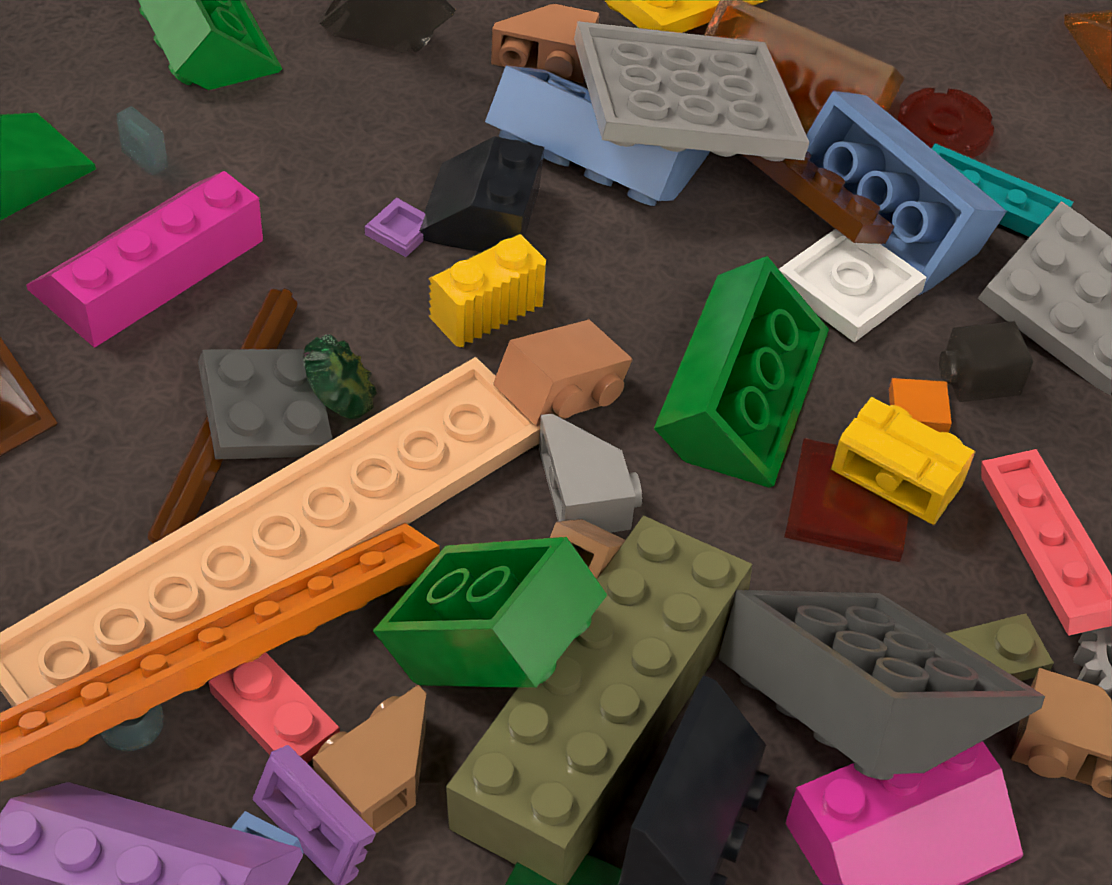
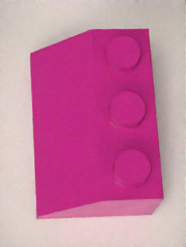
(908, 828)

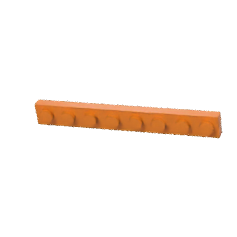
(208, 647)

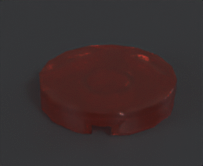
(930, 120)

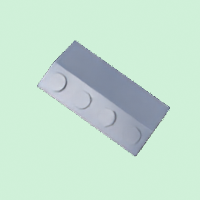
(560, 116)
(934, 207)

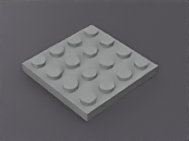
(688, 92)

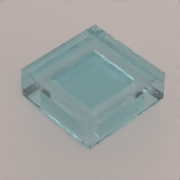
(142, 141)

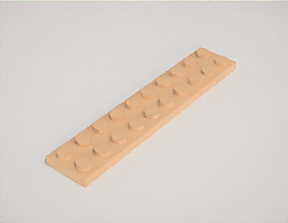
(292, 520)

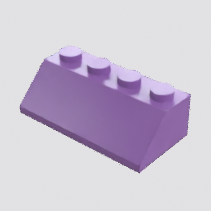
(104, 839)

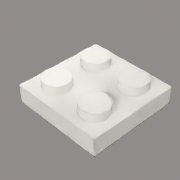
(852, 282)

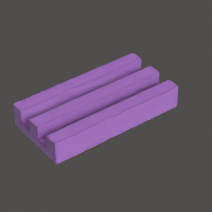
(313, 812)

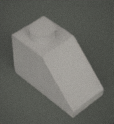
(587, 476)

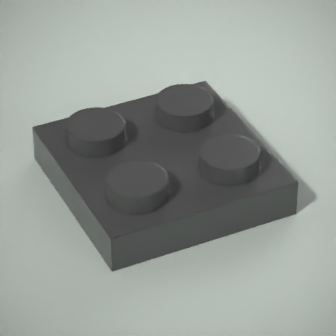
(261, 404)

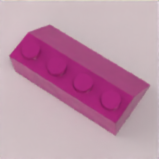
(152, 258)

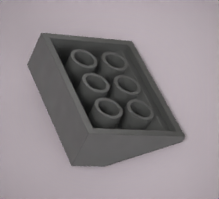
(870, 677)

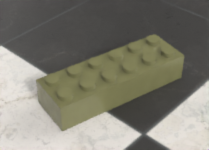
(578, 741)

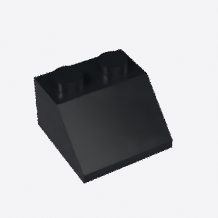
(484, 195)

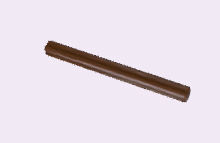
(200, 463)

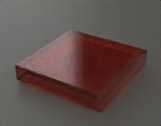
(839, 512)

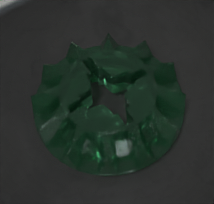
(325, 364)

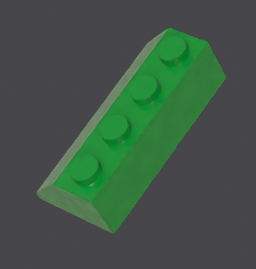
(210, 41)
(744, 375)

